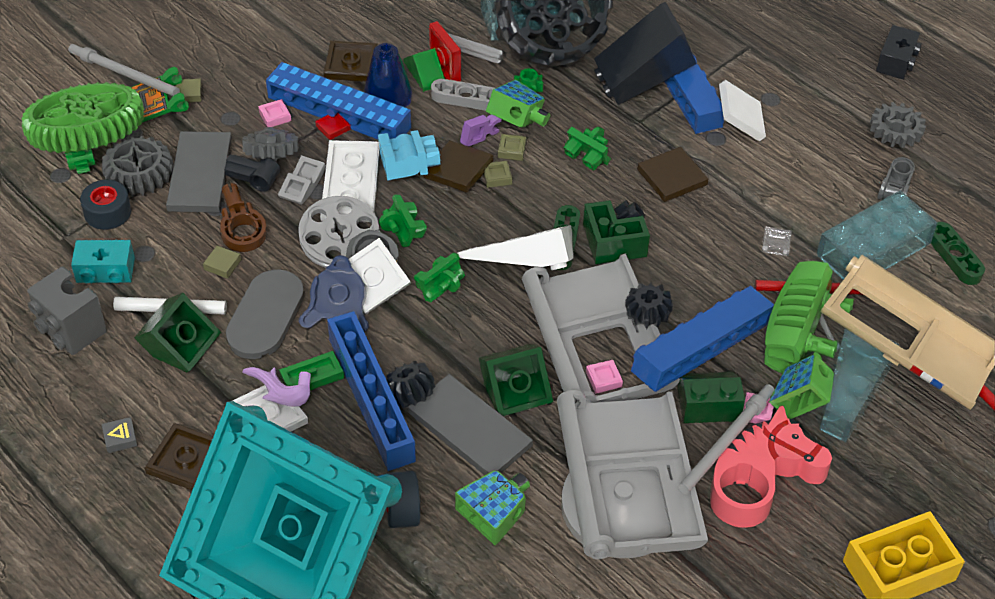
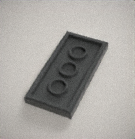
(199, 172)
(471, 427)

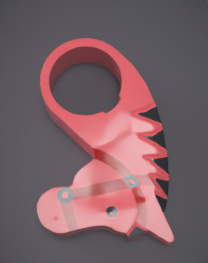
(756, 458)

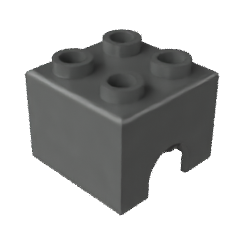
(66, 316)

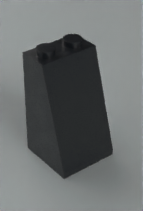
(644, 56)

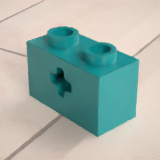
(103, 261)

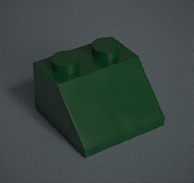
(178, 333)
(516, 379)
(710, 397)

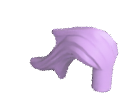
(279, 392)

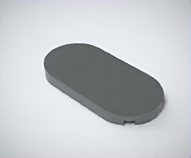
(265, 314)

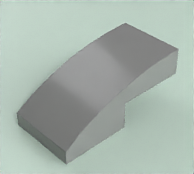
(303, 181)

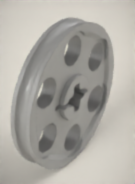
(326, 229)

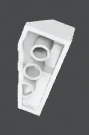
(539, 249)

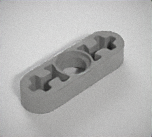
(450, 86)

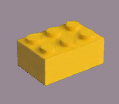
(903, 559)

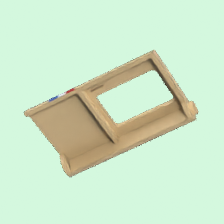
(946, 349)

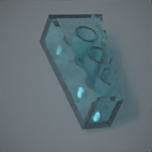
(856, 380)

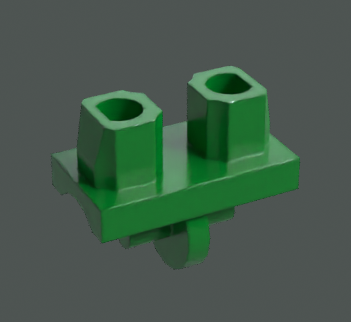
(591, 143)
(401, 220)
(442, 277)

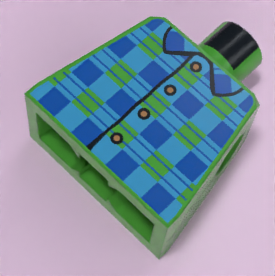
(517, 105)
(803, 386)
(493, 503)

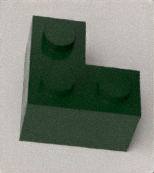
(613, 236)

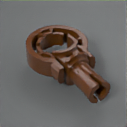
(239, 216)

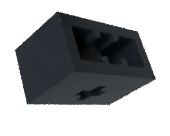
(898, 52)

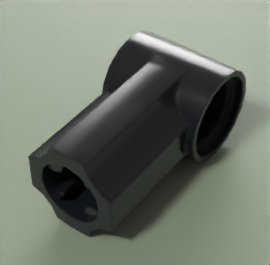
(258, 173)

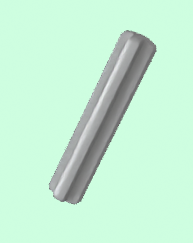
(477, 49)

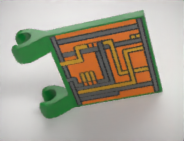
(157, 102)

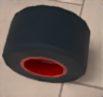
(105, 204)
(407, 510)

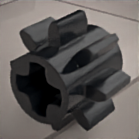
(625, 210)

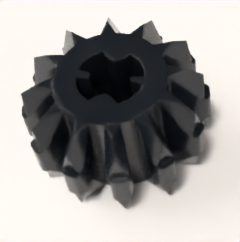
(648, 305)
(411, 383)

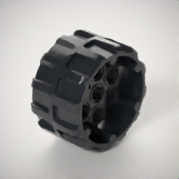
(564, 54)

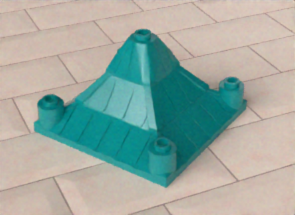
(275, 516)

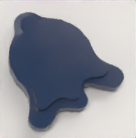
(335, 293)

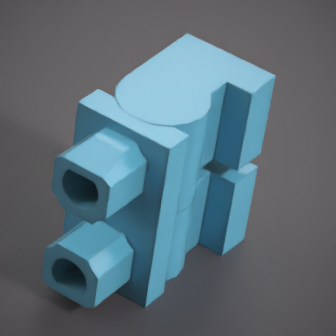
(407, 154)

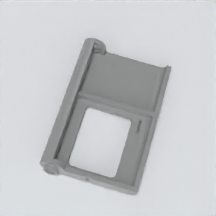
(584, 305)
(624, 439)

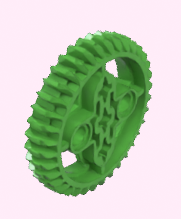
(83, 117)

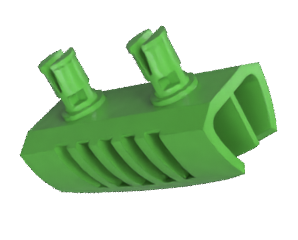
(797, 314)

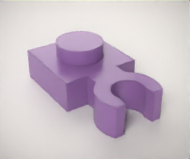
(477, 129)

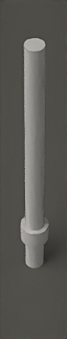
(90, 56)
(754, 406)

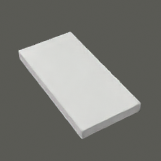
(352, 172)

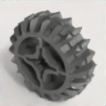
(152, 161)

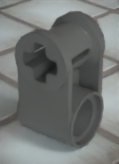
(897, 178)

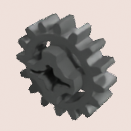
(897, 125)
(270, 143)

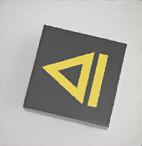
(119, 435)

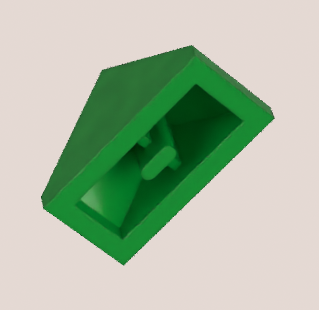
(424, 68)

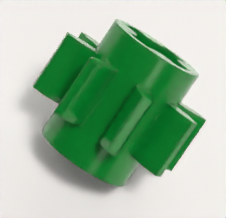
(531, 79)
(80, 160)

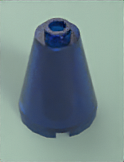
(388, 76)

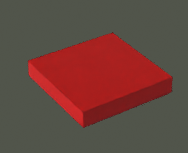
(447, 51)

